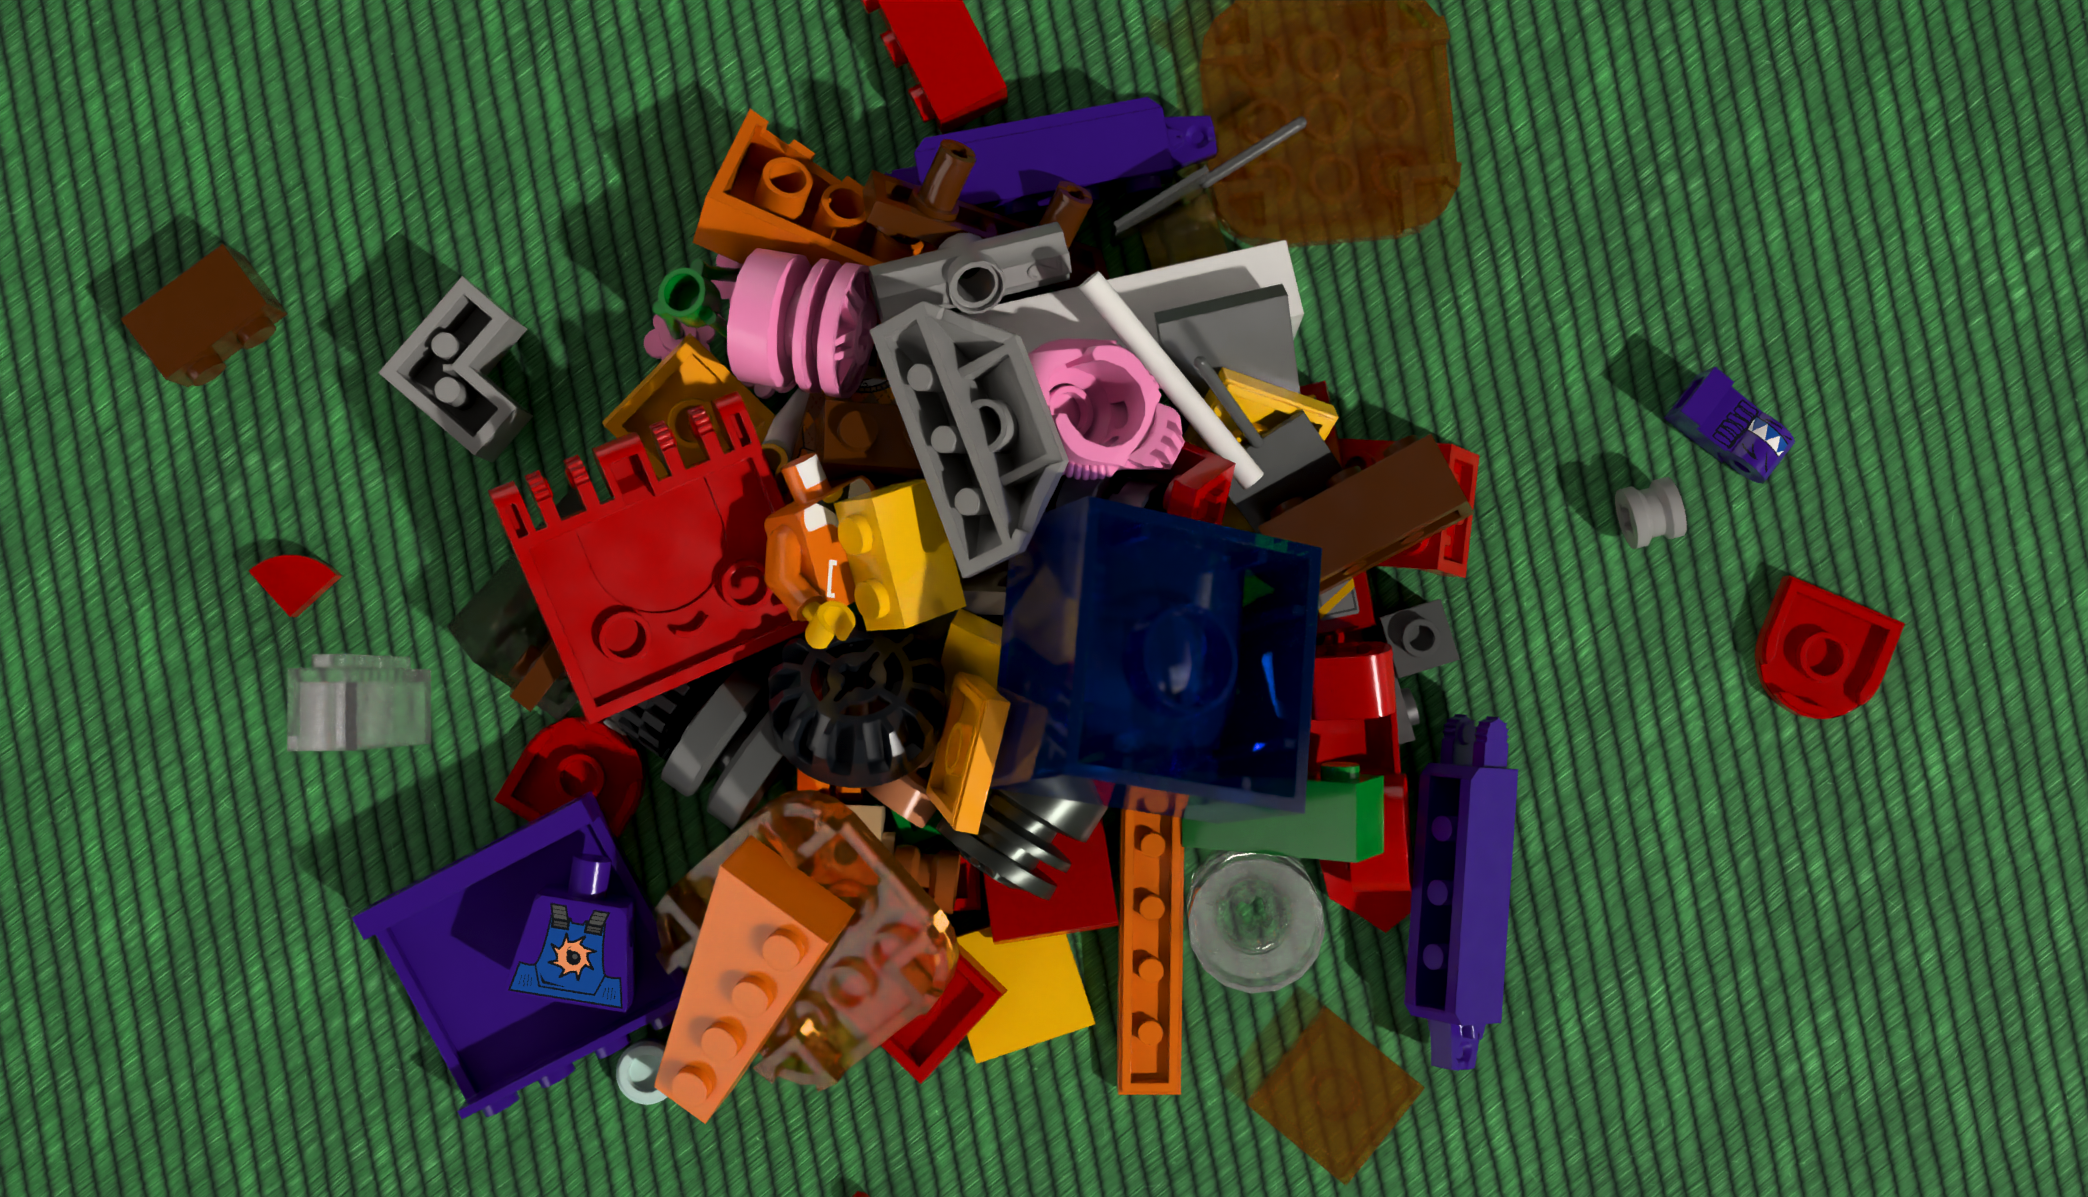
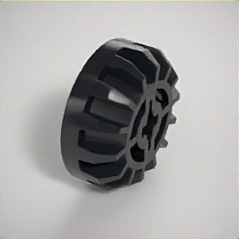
(860, 728)

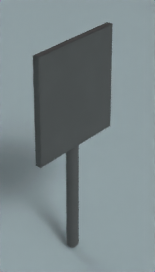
(1194, 183)
(1290, 455)

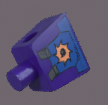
(579, 942)

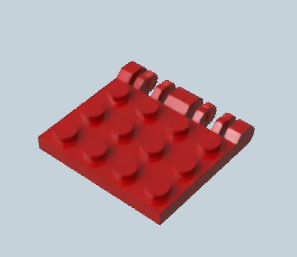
(660, 572)

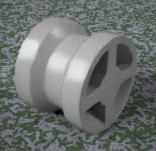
(1650, 512)

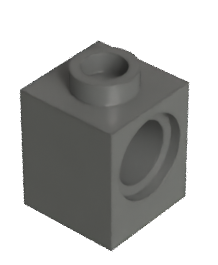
(1417, 637)

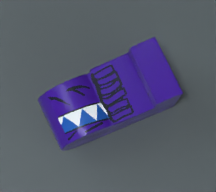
(1730, 426)

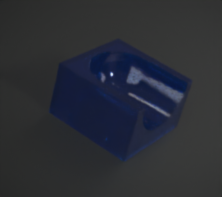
(1158, 665)

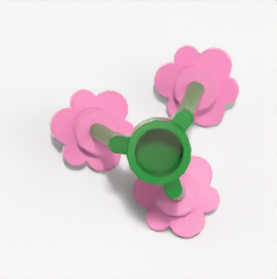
(692, 305)

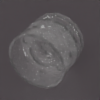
(1267, 948)

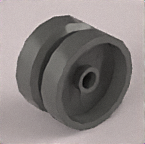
(728, 741)

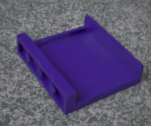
(457, 941)

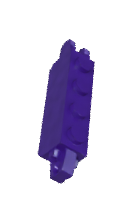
(1096, 147)
(1462, 889)

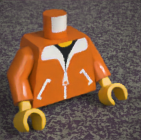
(805, 555)

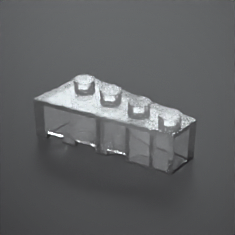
(357, 703)

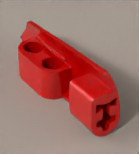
(1358, 724)

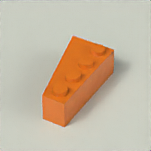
(786, 203)
(749, 964)

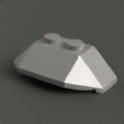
(974, 428)

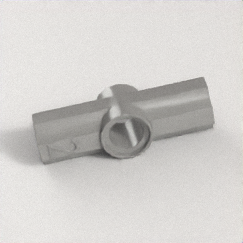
(1007, 265)

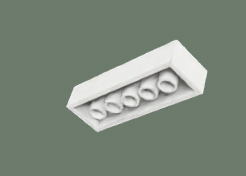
(1072, 316)

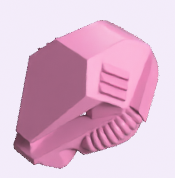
(1106, 408)

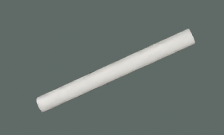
(1170, 378)

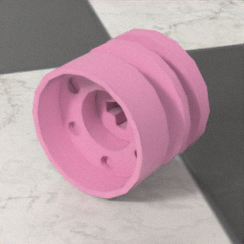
(801, 323)

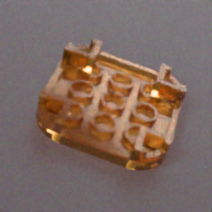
(1375, 109)
(880, 968)

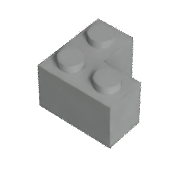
(447, 369)

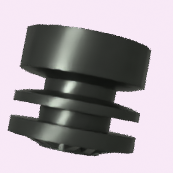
(1019, 833)

